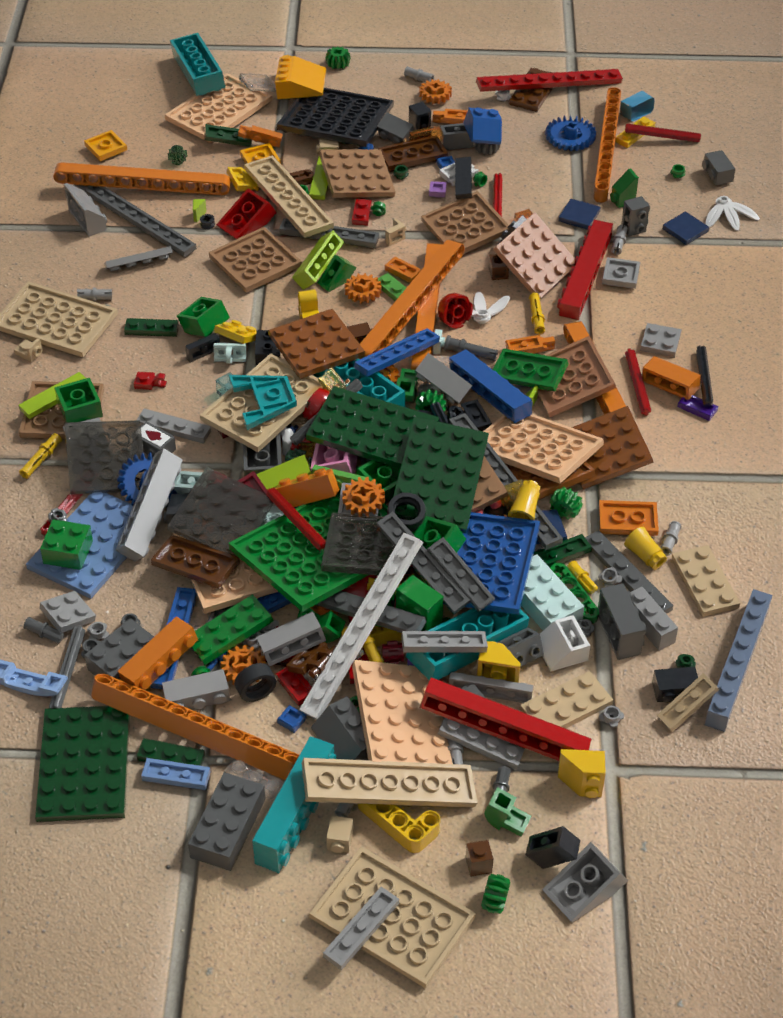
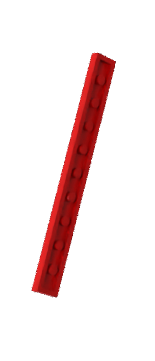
(548, 80)

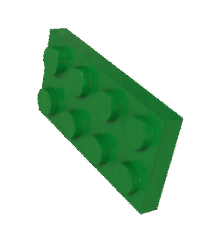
(531, 369)
(230, 629)

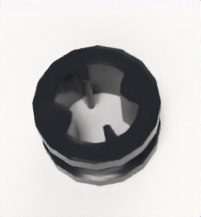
(207, 221)

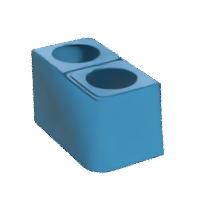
(639, 106)

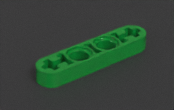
(578, 591)

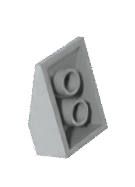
(584, 883)

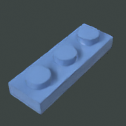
(176, 774)

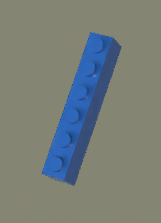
(491, 386)

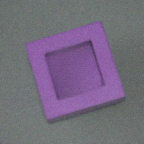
(437, 189)

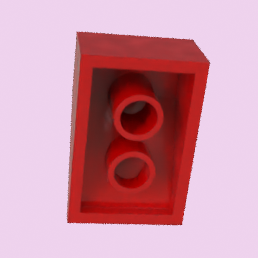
(246, 215)

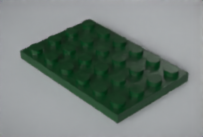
(364, 426)
(441, 469)
(83, 764)

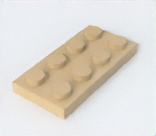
(705, 581)
(569, 701)

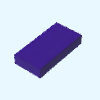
(696, 407)

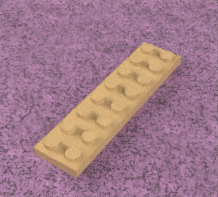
(289, 196)
(388, 782)

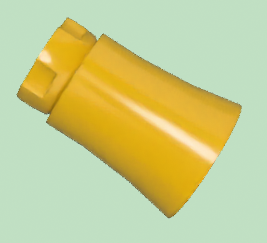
(525, 501)
(645, 548)

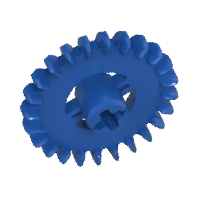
(572, 130)
(128, 475)

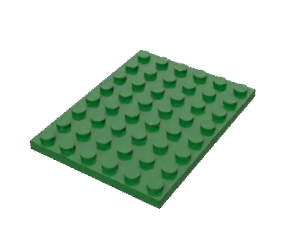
(290, 560)

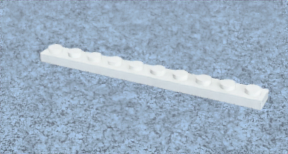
(361, 626)

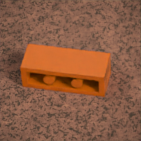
(671, 377)
(309, 488)

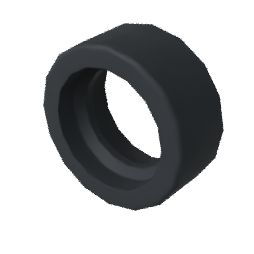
(413, 500)
(251, 674)

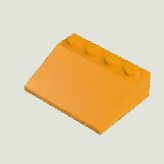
(299, 78)

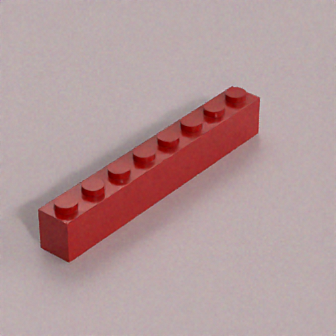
(585, 270)
(500, 720)

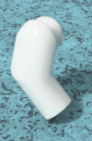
(286, 433)

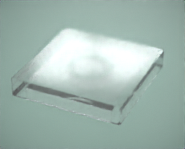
(257, 82)

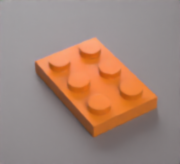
(626, 516)

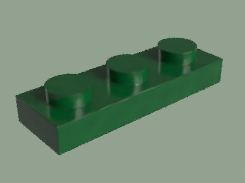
(225, 135)
(151, 327)
(568, 550)
(170, 752)

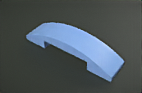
(30, 682)

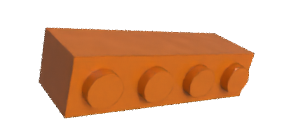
(158, 654)

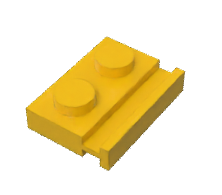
(241, 179)

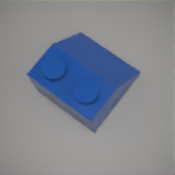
(484, 125)

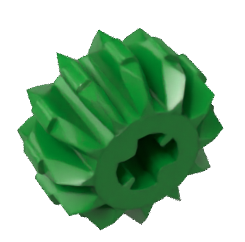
(337, 57)
(425, 399)
(566, 503)
(495, 893)

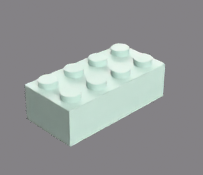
(548, 597)

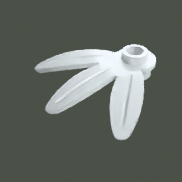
(725, 204)
(480, 313)

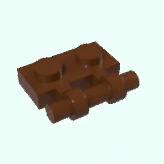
(309, 658)

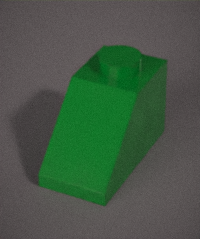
(624, 188)
(336, 273)

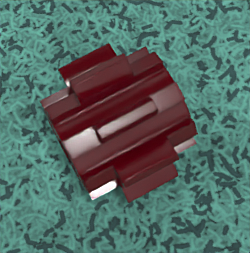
(392, 652)

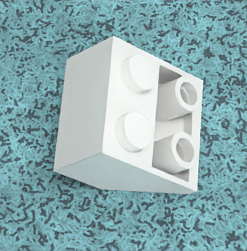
(564, 644)

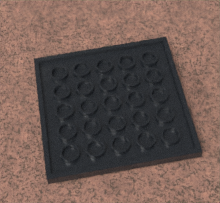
(336, 116)

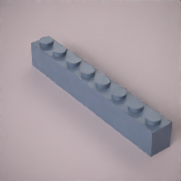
(738, 660)

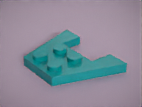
(271, 393)

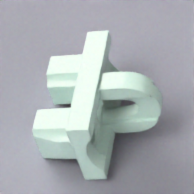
(223, 352)

